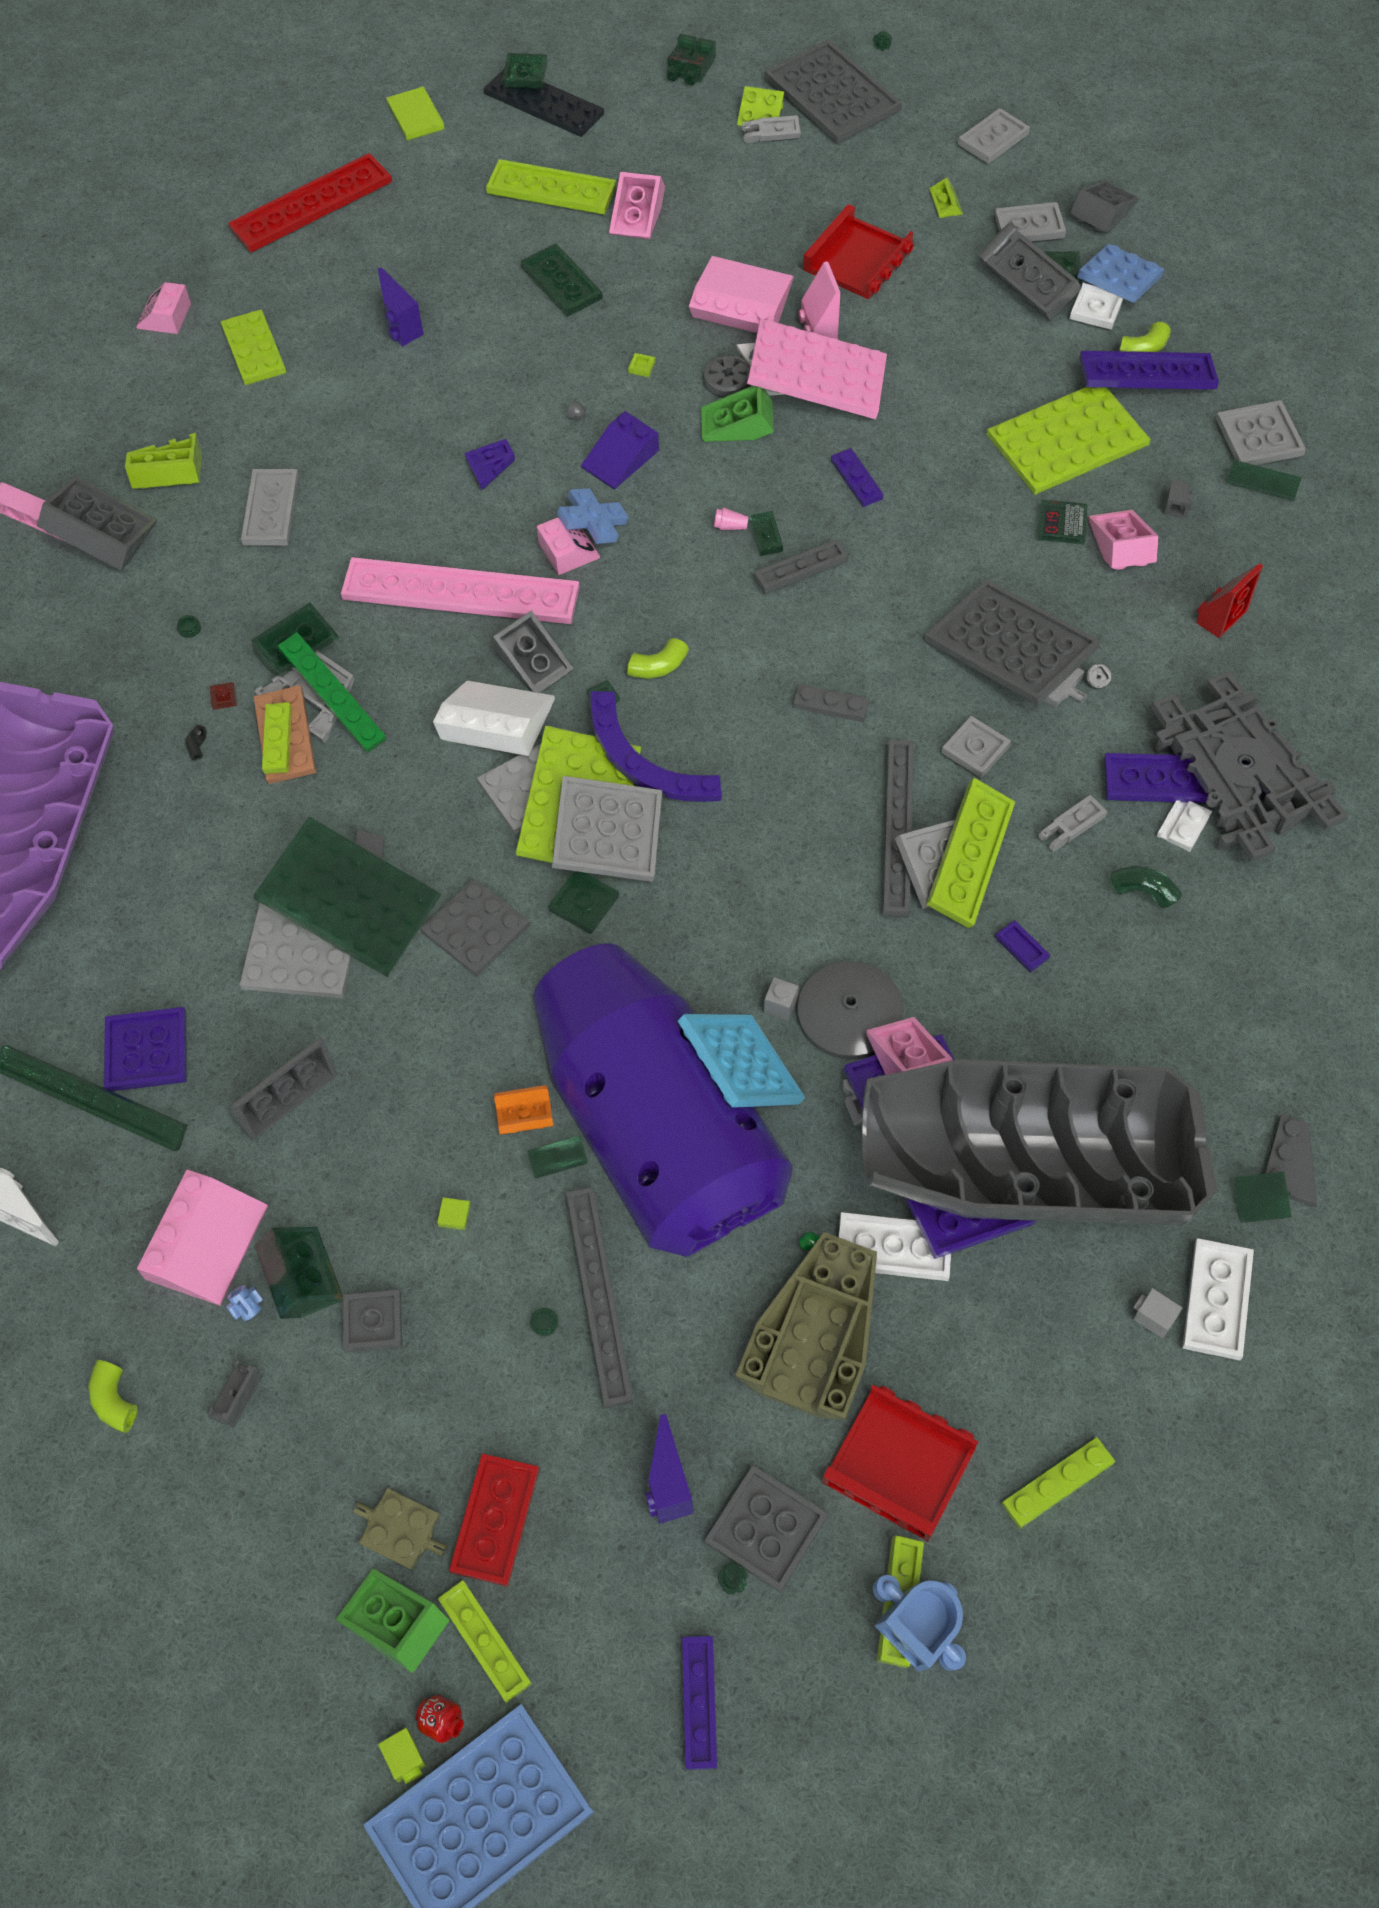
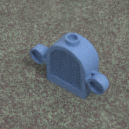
(922, 1622)

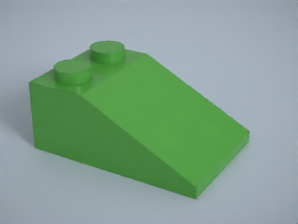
(738, 416)
(393, 1620)

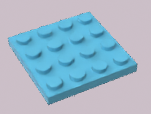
(741, 1060)

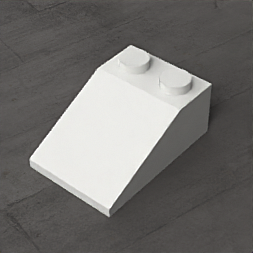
(19, 1211)

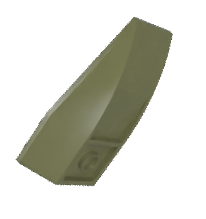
(815, 1332)

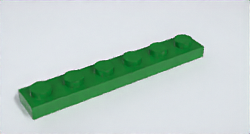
(332, 692)

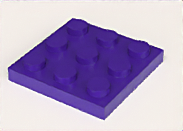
(145, 1049)

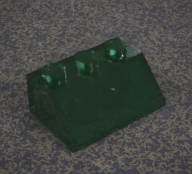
(310, 627)
(298, 1271)

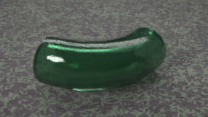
(1146, 880)

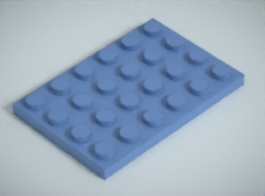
(479, 1817)

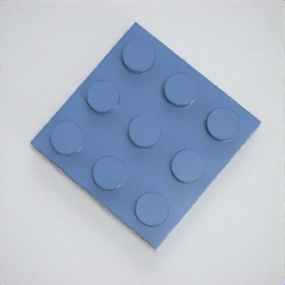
(1121, 273)

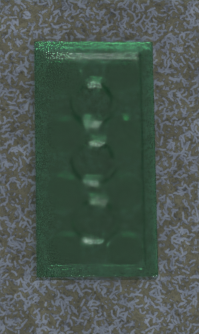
(561, 279)

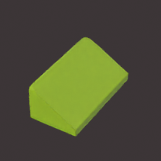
(945, 199)

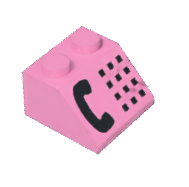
(165, 309)
(565, 547)

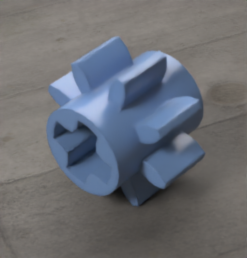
(244, 1303)

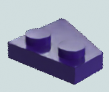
(489, 461)

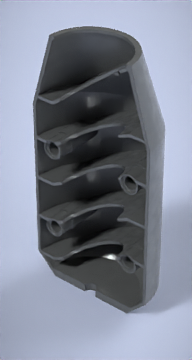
(1040, 1141)

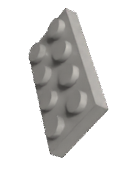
(270, 507)

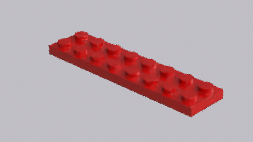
(310, 202)

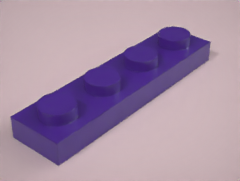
(699, 1703)

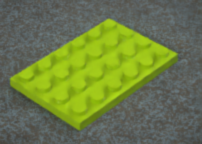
(1067, 437)
(560, 755)

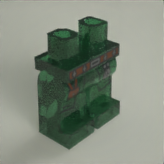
(691, 59)

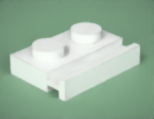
(1184, 824)

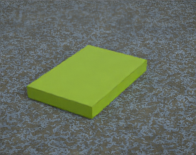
(415, 113)

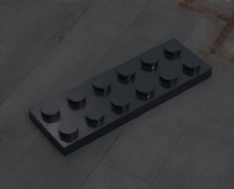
(548, 105)

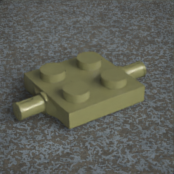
(400, 1529)

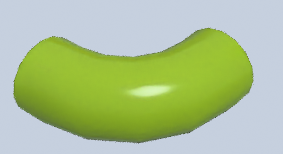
(1151, 342)
(658, 664)
(106, 1398)

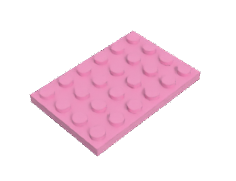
(817, 368)

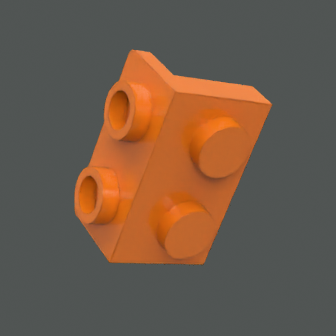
(523, 1109)

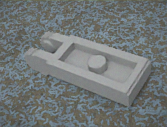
(771, 129)
(1074, 822)

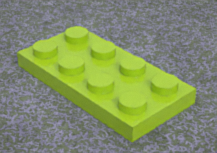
(253, 347)

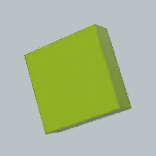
(641, 365)
(454, 1213)

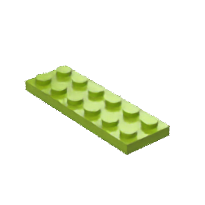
(551, 186)
(971, 853)

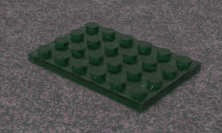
(347, 896)

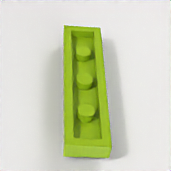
(1058, 1483)
(905, 1566)
(484, 1641)

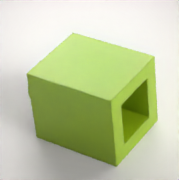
(403, 1756)

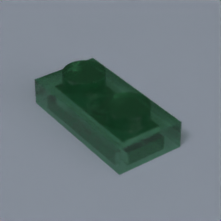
(766, 533)
(557, 1156)

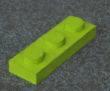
(277, 738)

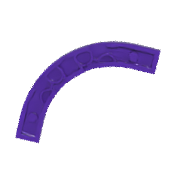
(638, 769)

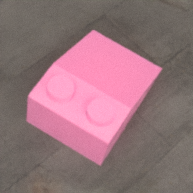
(637, 205)
(821, 304)
(1124, 539)
(905, 1046)

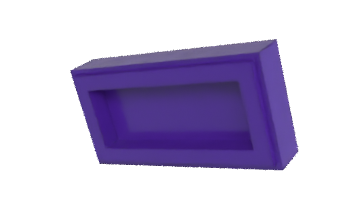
(1022, 946)

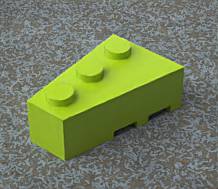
(165, 465)

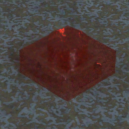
(223, 695)

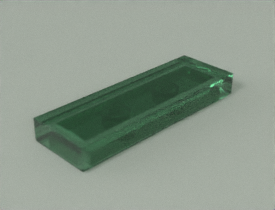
(1264, 480)

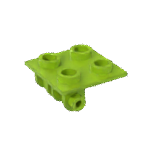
(759, 104)

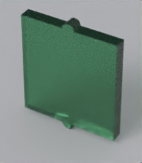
(1262, 1197)

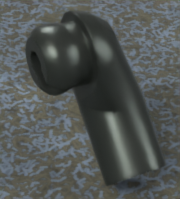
(194, 741)

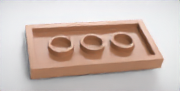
(301, 749)

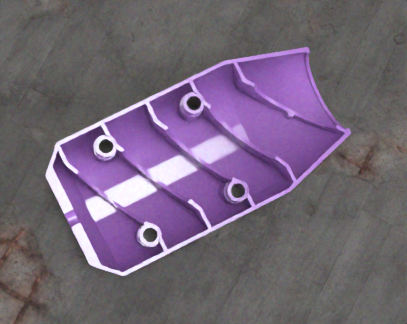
(47, 778)

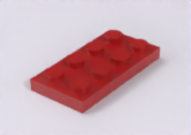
(494, 1520)

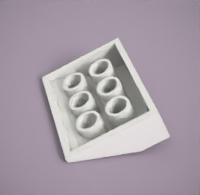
(493, 717)

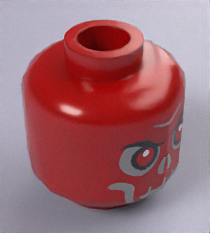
(439, 1718)

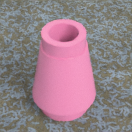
(730, 520)

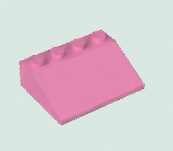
(739, 294)
(202, 1238)

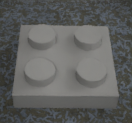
(976, 747)

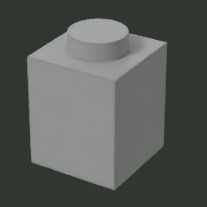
(781, 999)
(1156, 1312)

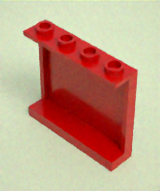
(857, 253)
(901, 1462)

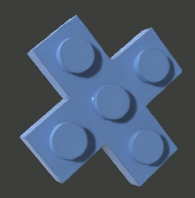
(589, 514)

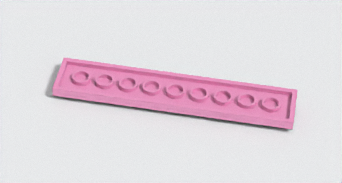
(460, 590)

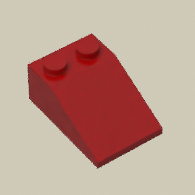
(1229, 602)

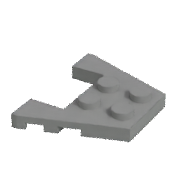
(325, 720)

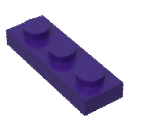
(857, 477)

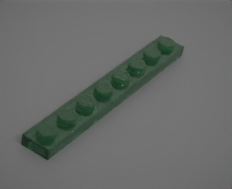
(92, 1098)

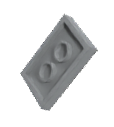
(994, 135)
(1033, 221)

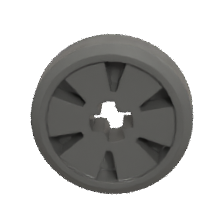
(717, 371)

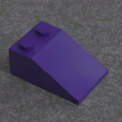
(401, 311)
(621, 450)
(669, 1491)

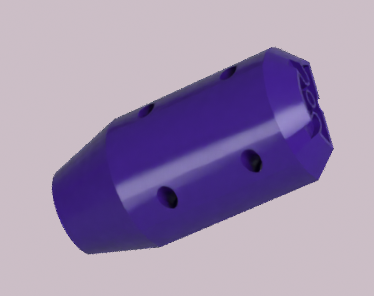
(649, 1105)

